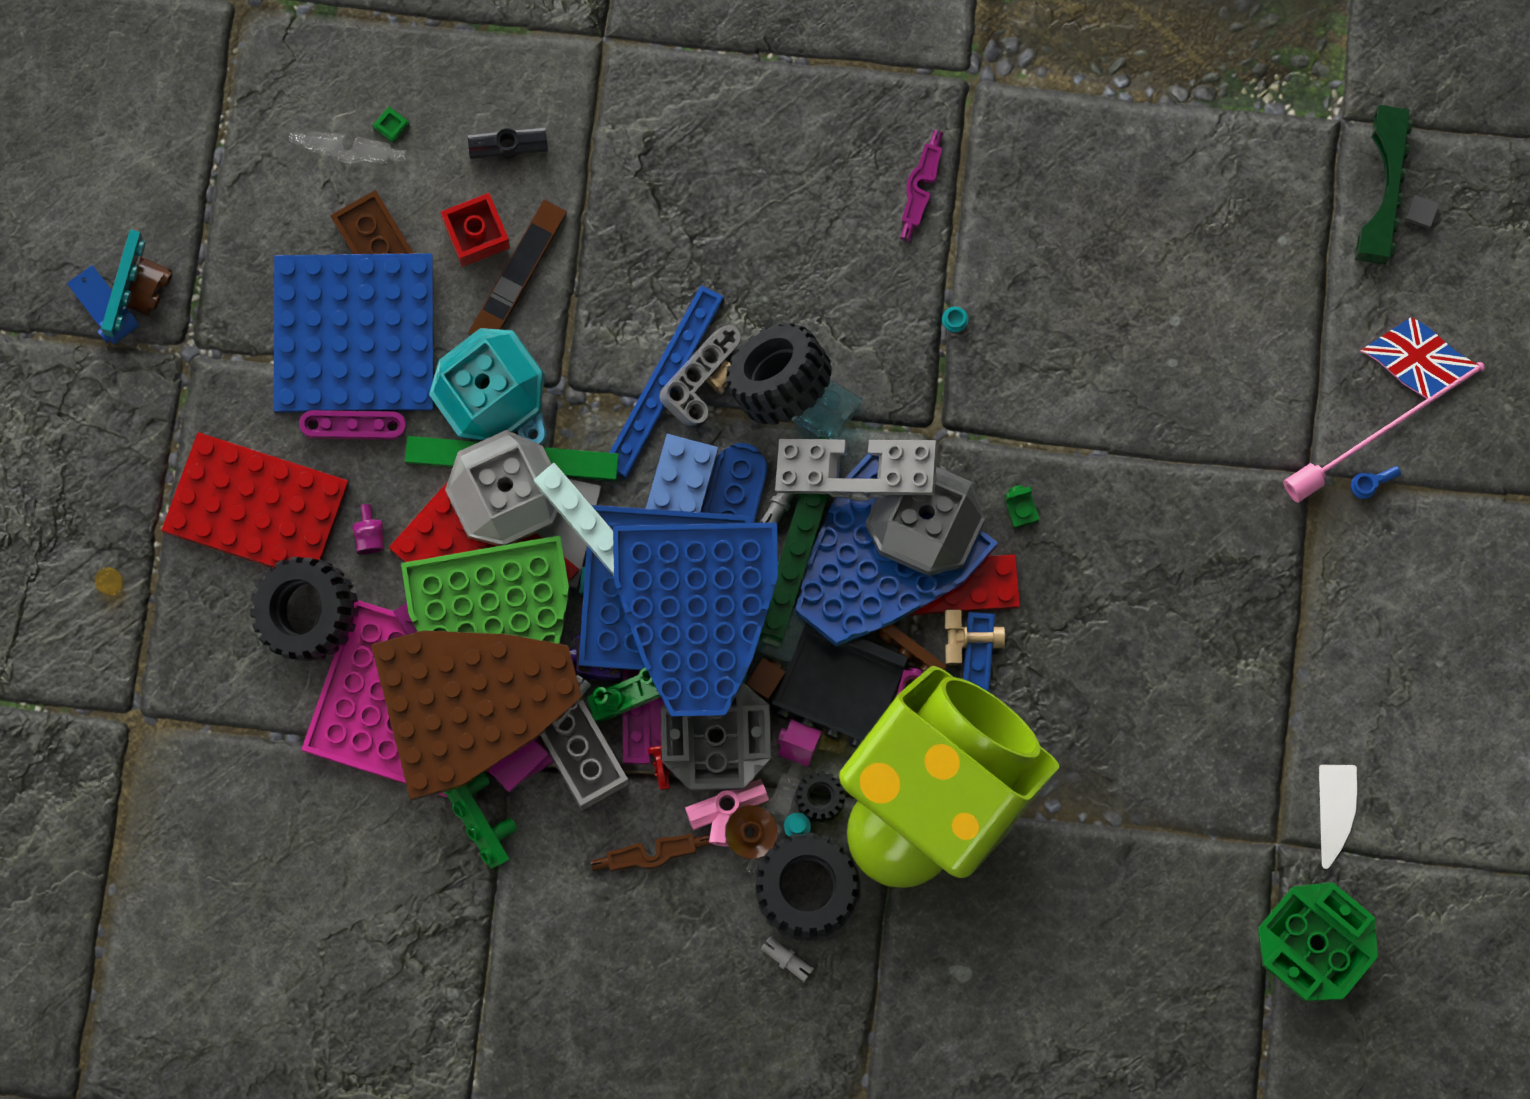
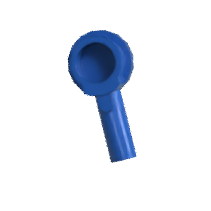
(1365, 484)

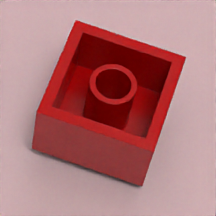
(475, 229)

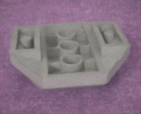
(484, 509)

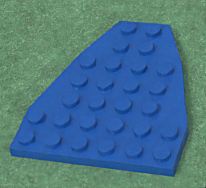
(854, 588)
(696, 605)

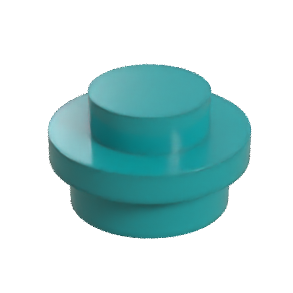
(955, 319)
(797, 824)

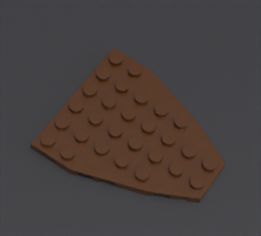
(469, 701)

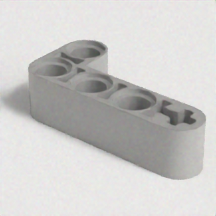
(703, 370)

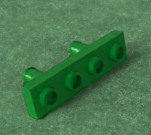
(622, 696)
(477, 827)

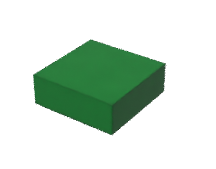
(391, 124)

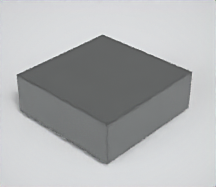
(1421, 212)

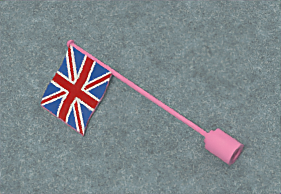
(1419, 362)

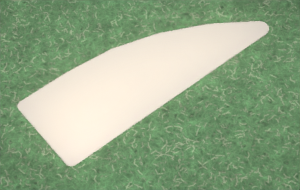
(1337, 808)

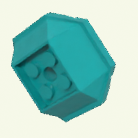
(513, 388)

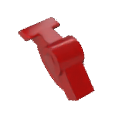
(661, 770)

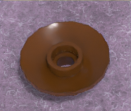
(763, 829)

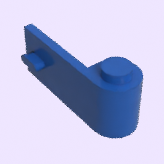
(95, 296)

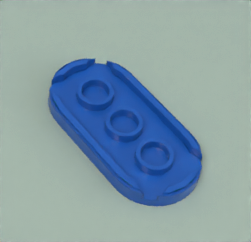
(737, 482)

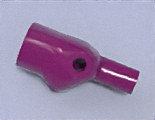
(368, 533)

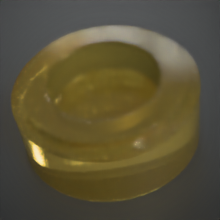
(108, 581)

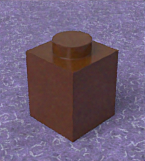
(766, 679)

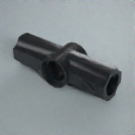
(490, 143)

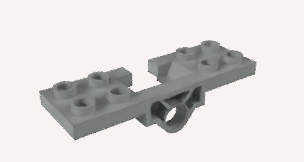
(814, 468)

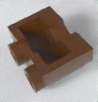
(147, 285)

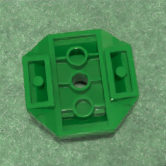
(1338, 922)

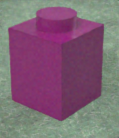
(798, 742)

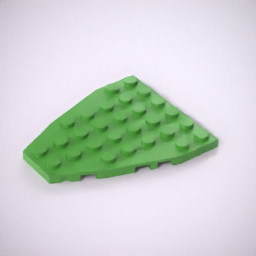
(492, 590)

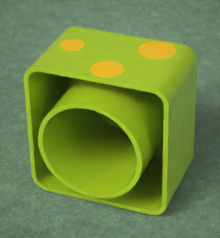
(940, 781)

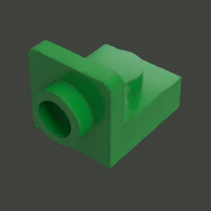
(1021, 506)

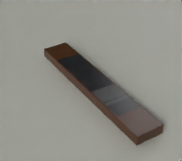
(520, 267)

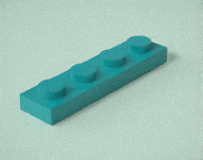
(120, 293)

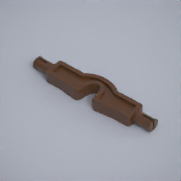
(636, 854)

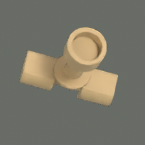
(959, 637)

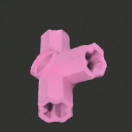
(710, 812)

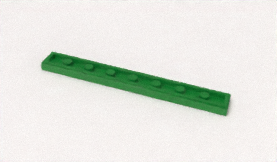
(571, 462)

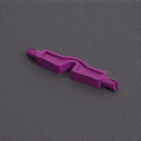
(917, 197)

